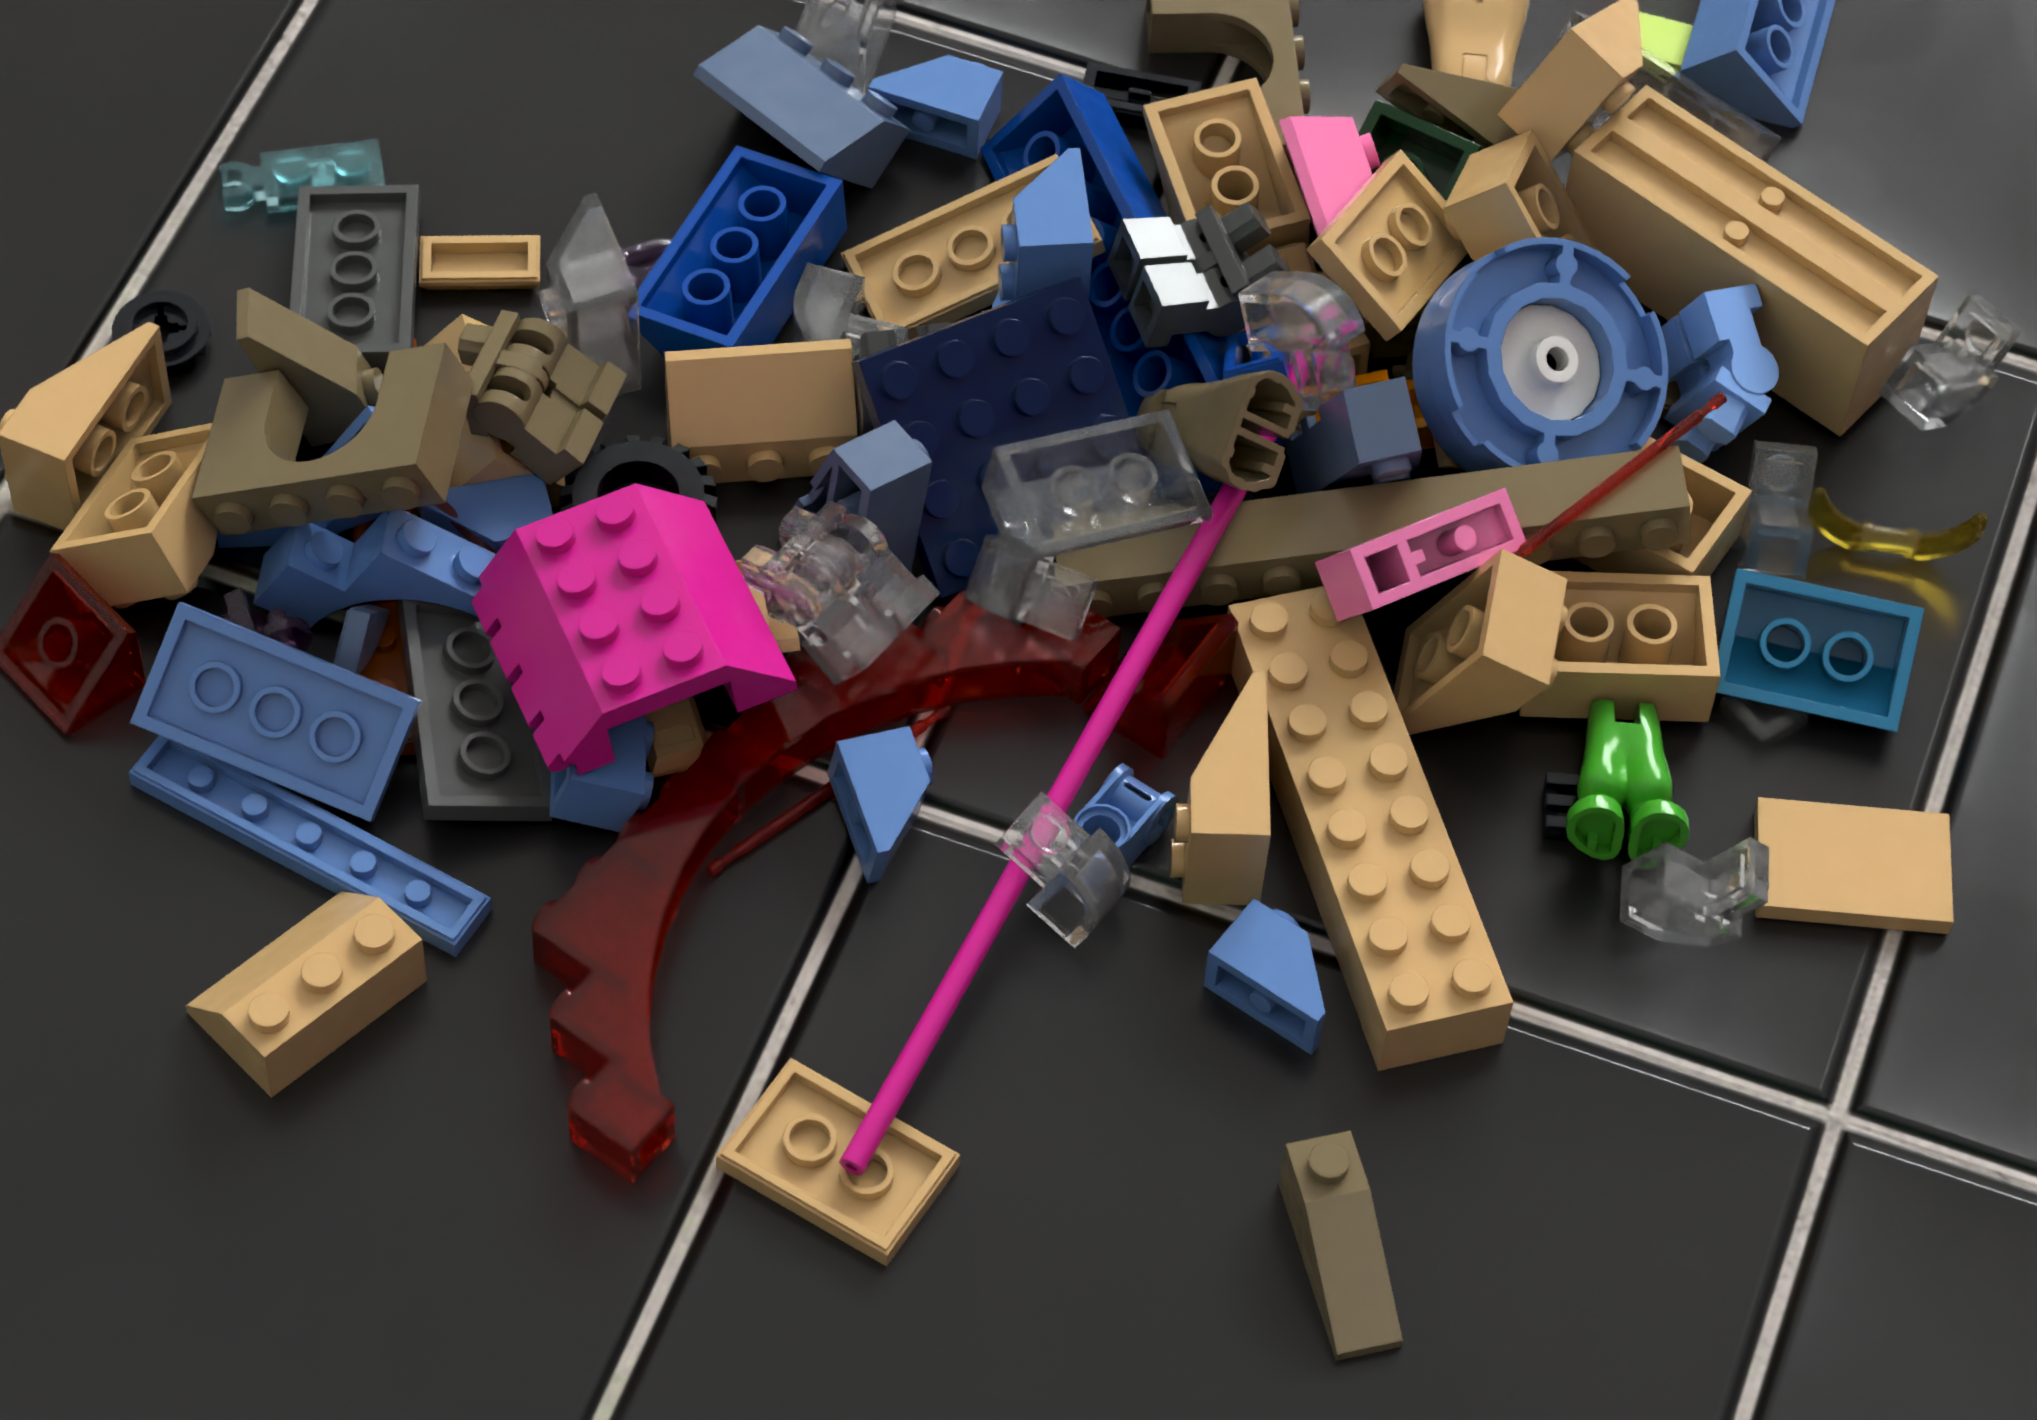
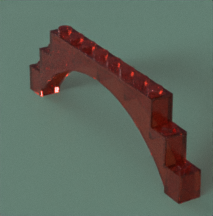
(617, 915)

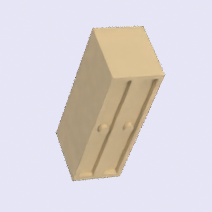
(1706, 215)

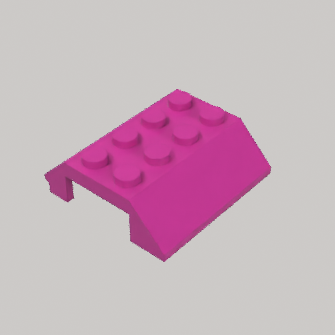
(621, 617)

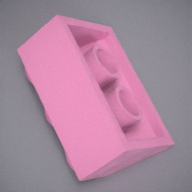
(1328, 163)

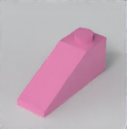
(1420, 555)

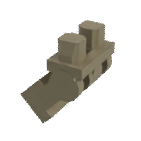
(536, 392)

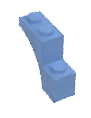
(396, 558)

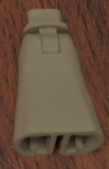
(1224, 422)

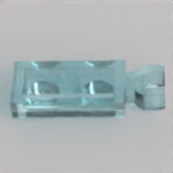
(286, 170)

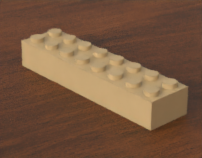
(1370, 834)

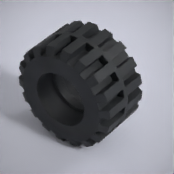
(640, 463)

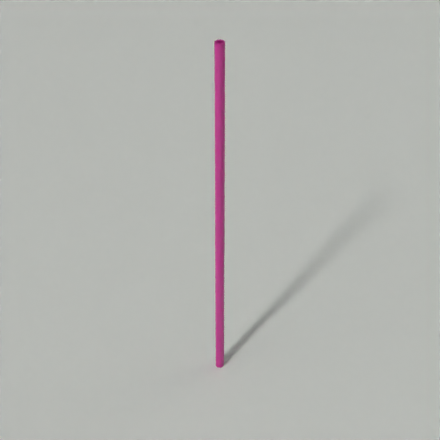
(1062, 793)

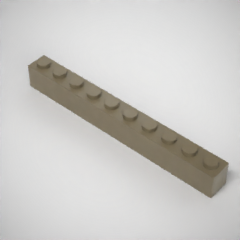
(1278, 539)

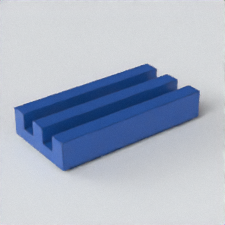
(1259, 362)

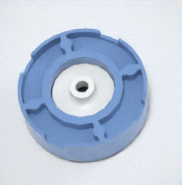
(1538, 358)

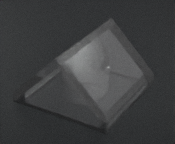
(849, 33)

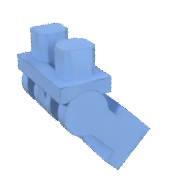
(1714, 351)

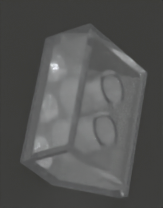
(594, 293)
(1094, 486)

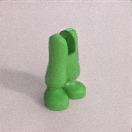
(1628, 771)

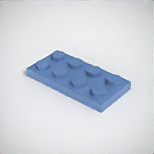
(276, 711)

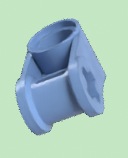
(1128, 812)

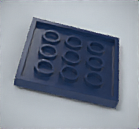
(985, 385)

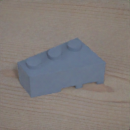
(1361, 440)

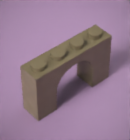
(1245, 29)
(392, 464)

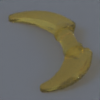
(1909, 543)

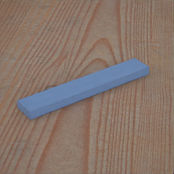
(311, 841)

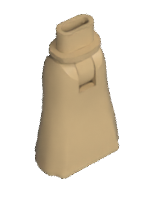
(1475, 37)

